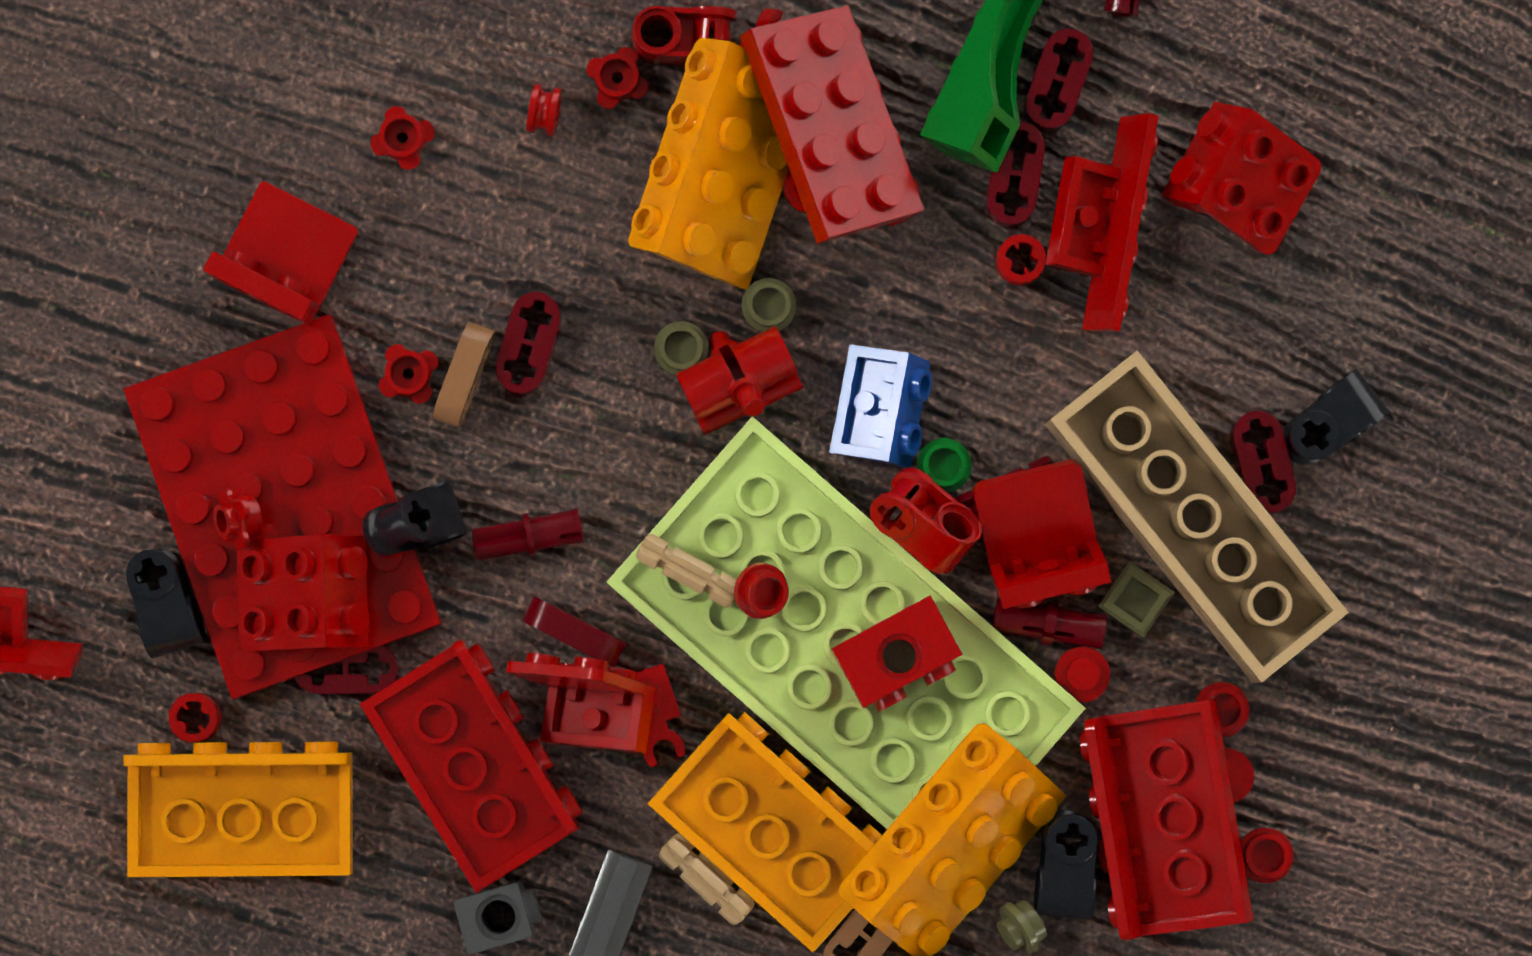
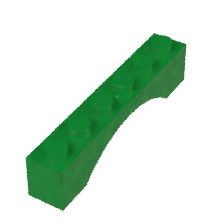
(978, 102)

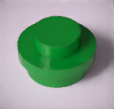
(945, 463)

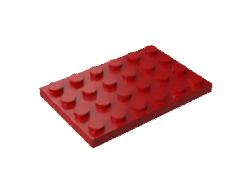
(298, 438)

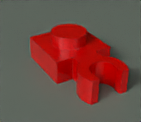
(664, 709)

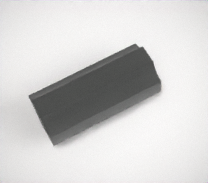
(611, 906)

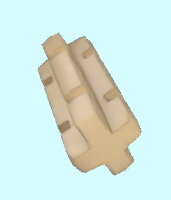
(687, 570)
(706, 879)

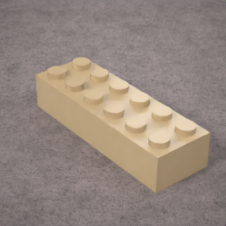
(1196, 518)

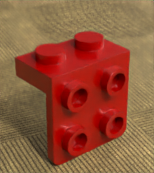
(1243, 175)
(1040, 534)
(303, 593)
(590, 703)

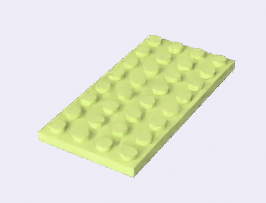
(841, 578)

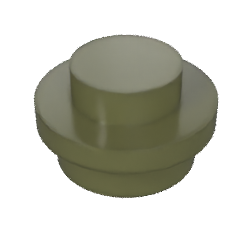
(768, 304)
(680, 346)
(1021, 926)

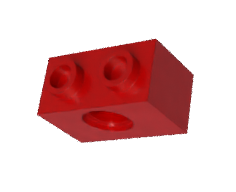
(917, 625)

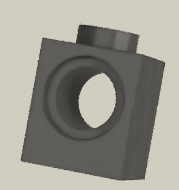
(473, 924)

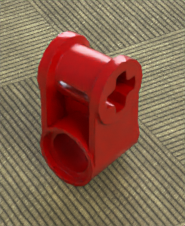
(686, 28)
(930, 523)

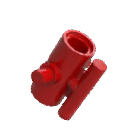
(739, 378)

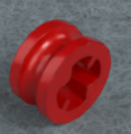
(544, 110)
(1036, 255)
(182, 728)

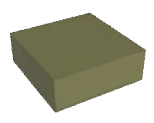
(1135, 599)

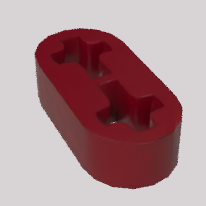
(1070, 84)
(1028, 179)
(541, 347)
(1275, 454)
(573, 631)
(354, 683)

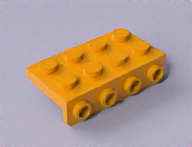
(714, 170)
(239, 811)
(767, 827)
(952, 842)

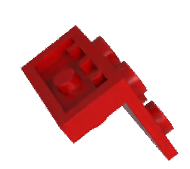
(284, 253)

